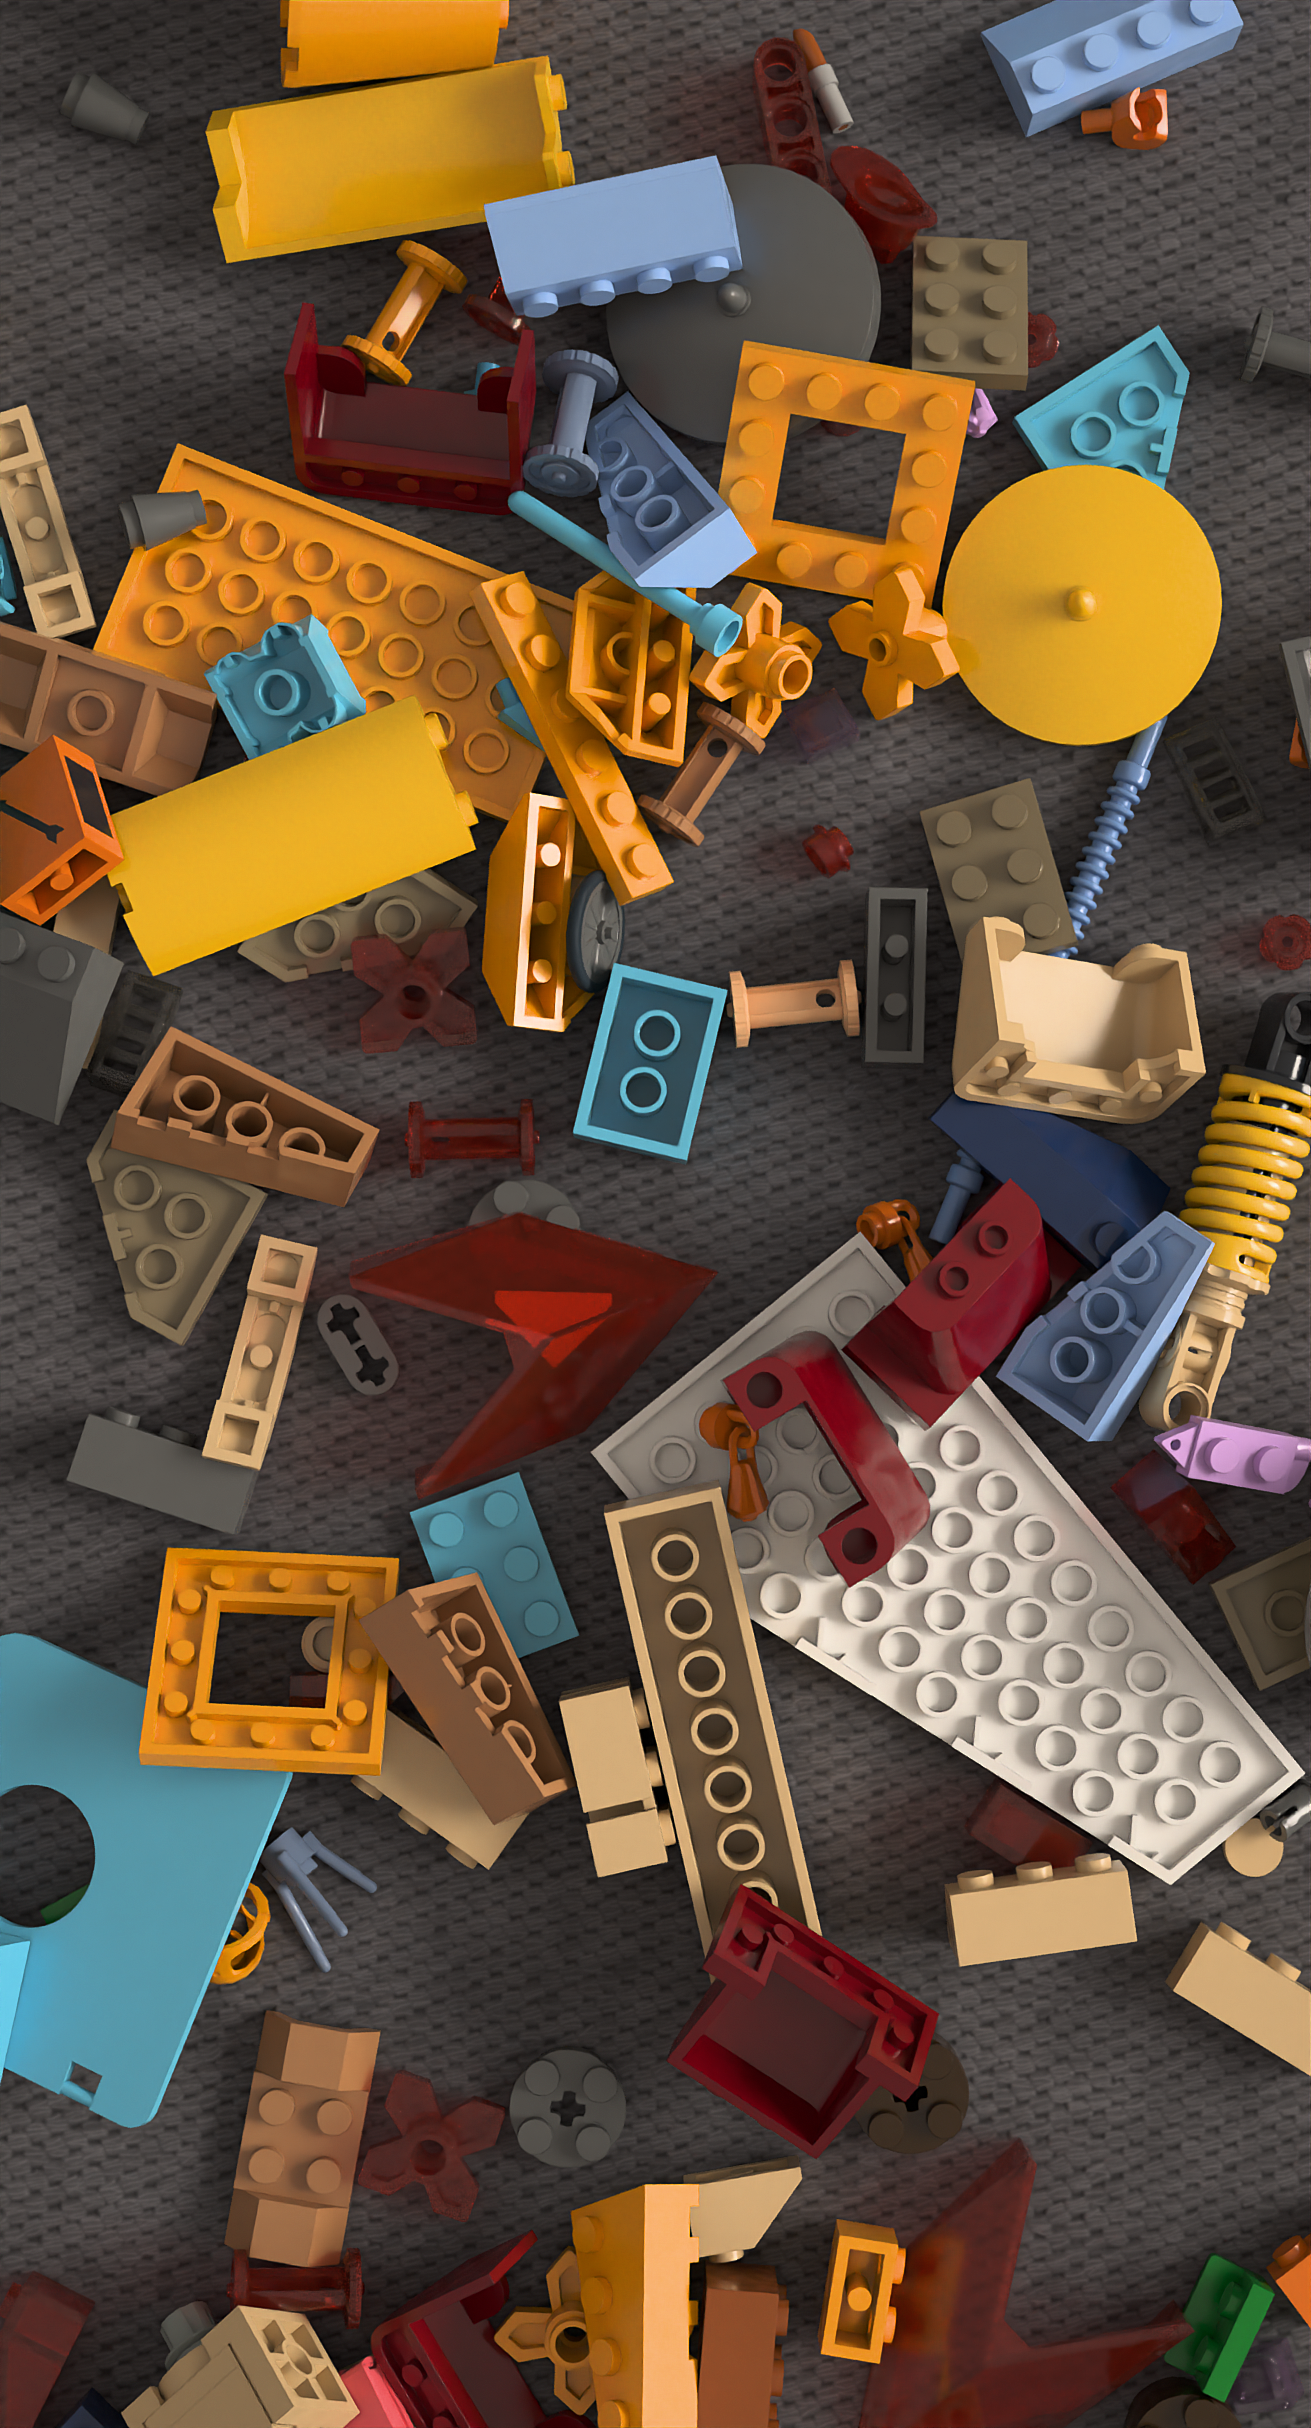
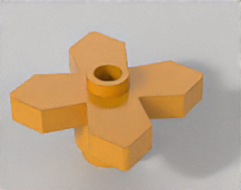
(899, 640)
(763, 663)
(541, 2333)

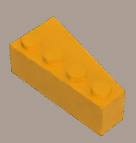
(637, 2304)

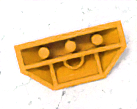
(630, 669)
(527, 913)

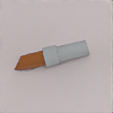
(823, 82)

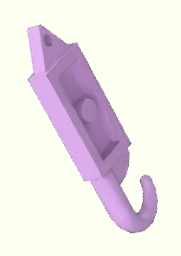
(1237, 1454)

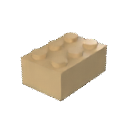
(617, 1776)

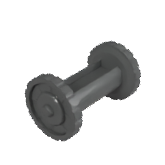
(1273, 350)

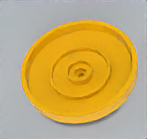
(1082, 605)

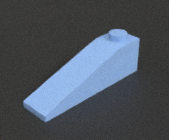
(657, 507)
(1105, 1338)

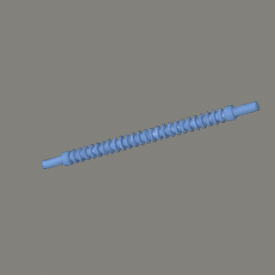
(1130, 777)

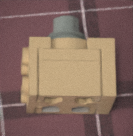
(243, 2374)

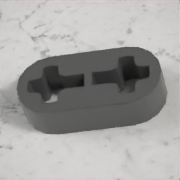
(346, 1352)

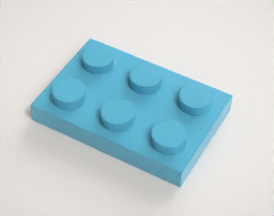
(500, 1538)

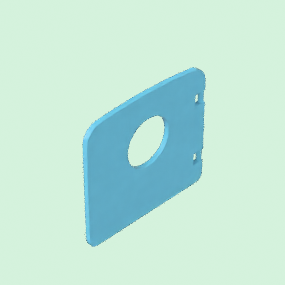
(170, 1870)

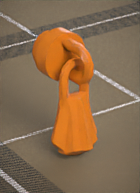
(885, 1229)
(726, 1429)

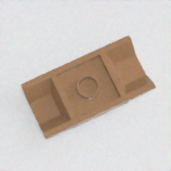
(121, 714)
(301, 2141)

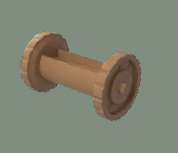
(700, 775)

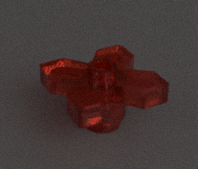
(394, 1014)
(419, 2118)

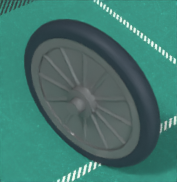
(594, 933)

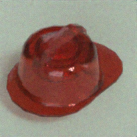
(880, 201)

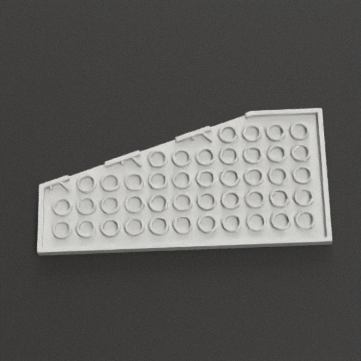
(999, 1621)

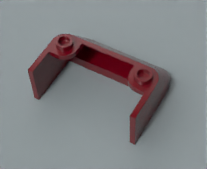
(407, 440)
(445, 2354)

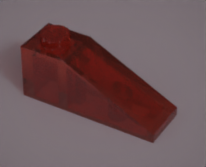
(35, 2345)

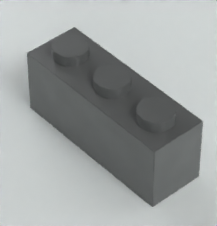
(894, 978)
(160, 1471)

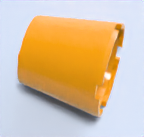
(386, 38)

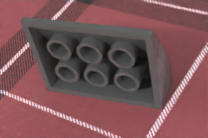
(48, 1014)

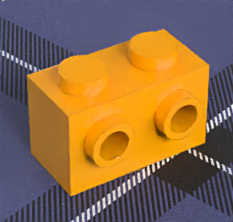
(858, 2291)

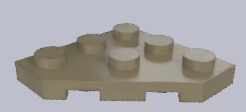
(323, 940)
(169, 1232)

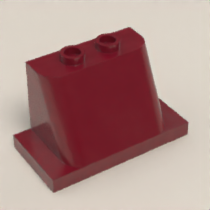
(963, 1306)
(798, 2027)

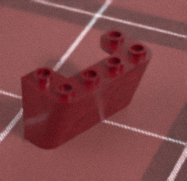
(892, 1500)

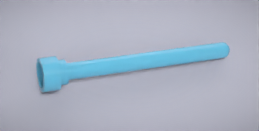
(712, 626)

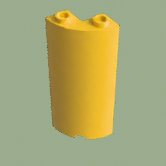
(385, 158)
(288, 835)

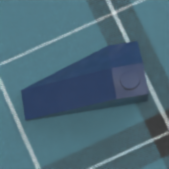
(1085, 1186)

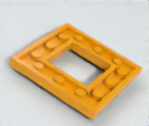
(920, 404)
(190, 1732)

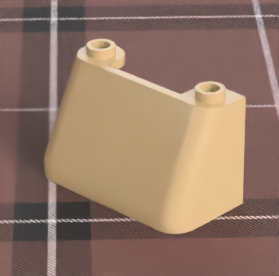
(1074, 1031)

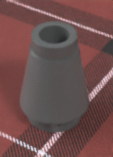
(103, 109)
(159, 517)

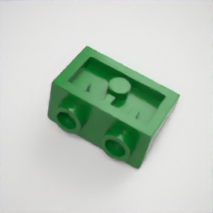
(1226, 2316)

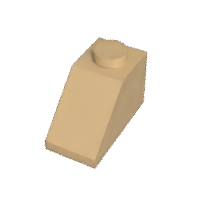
(739, 2205)

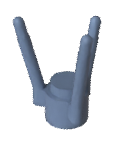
(289, 1864)

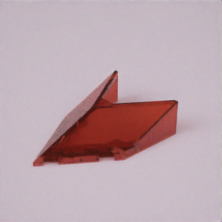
(573, 1317)
(956, 2354)

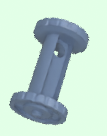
(579, 381)

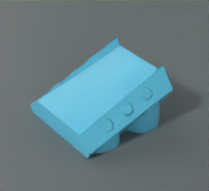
(285, 687)

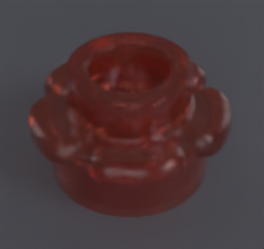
(1046, 344)
(828, 850)
(1273, 949)

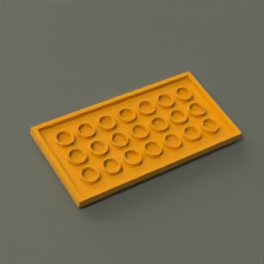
(387, 598)

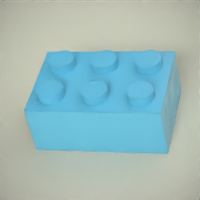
(649, 1063)

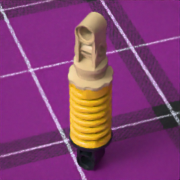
(1235, 1203)

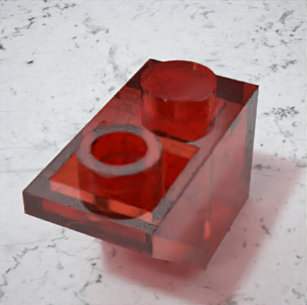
(1173, 1516)

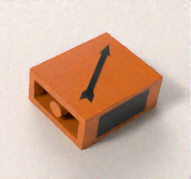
(53, 831)

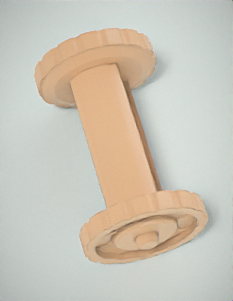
(793, 1003)

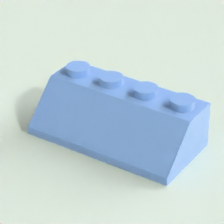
(1094, 51)
(615, 237)

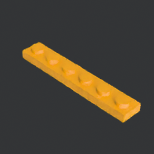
(570, 740)

